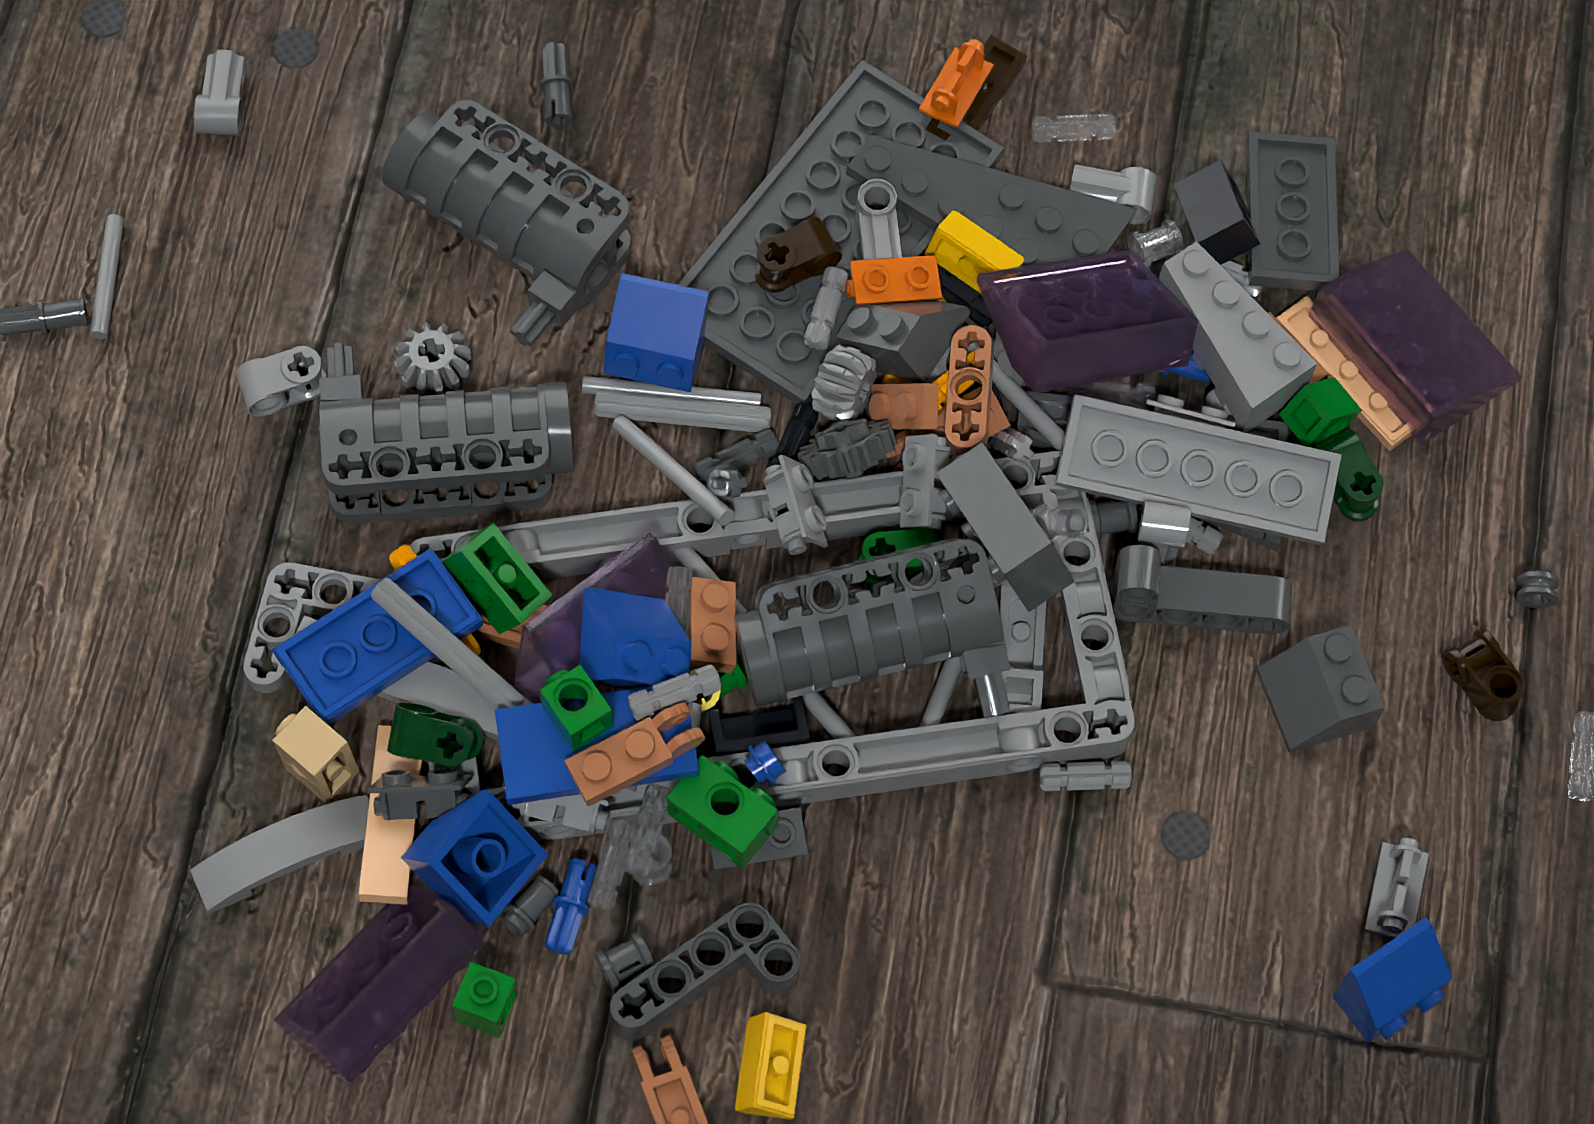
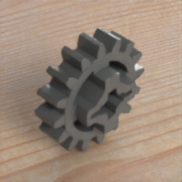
(848, 448)

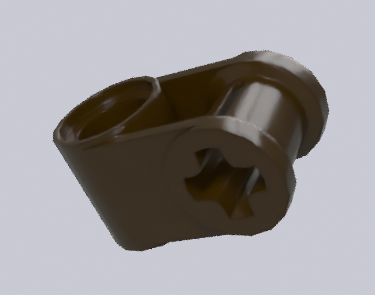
(796, 255)
(1479, 668)

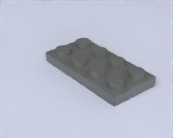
(1292, 210)

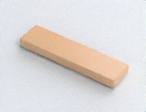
(1316, 342)
(383, 872)

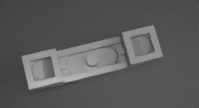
(1024, 649)
(280, 850)

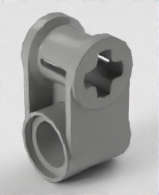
(276, 381)

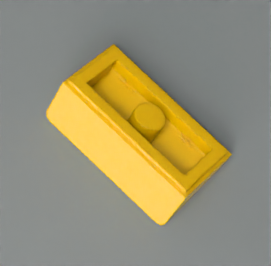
(969, 250)
(770, 1066)

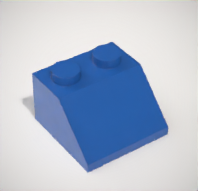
(656, 332)
(631, 640)
(475, 857)
(1395, 982)

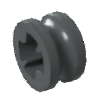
(1537, 589)

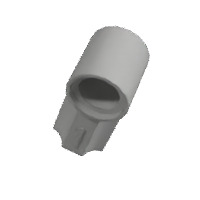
(221, 103)
(1130, 187)
(878, 227)
(1164, 529)

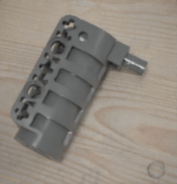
(514, 208)
(438, 444)
(878, 632)

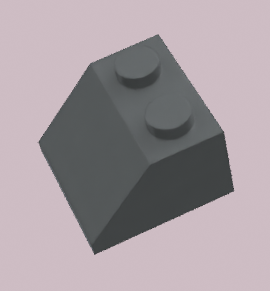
(904, 336)
(1321, 689)

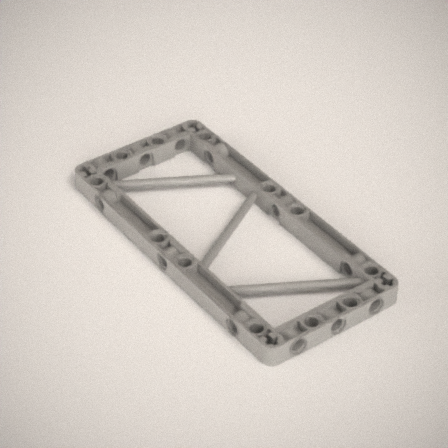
(873, 761)

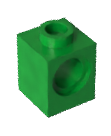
(1320, 412)
(581, 725)
(485, 999)

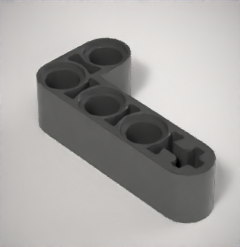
(1197, 596)
(700, 978)

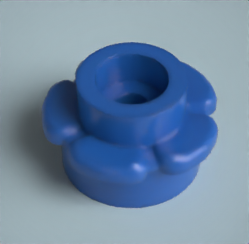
(764, 763)

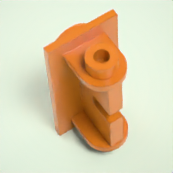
(957, 84)
(894, 280)

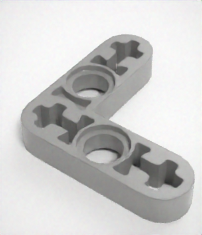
(292, 608)

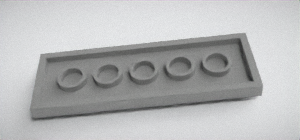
(1200, 467)

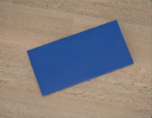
(364, 649)
(536, 750)

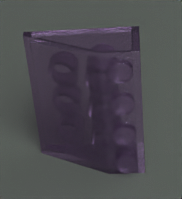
(1087, 320)
(1412, 343)

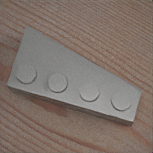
(1236, 341)

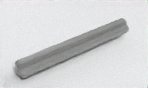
(682, 411)
(445, 645)

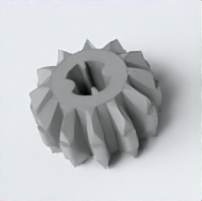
(427, 345)
(844, 383)

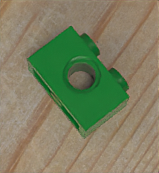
(496, 579)
(733, 835)

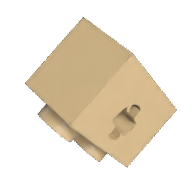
(315, 754)

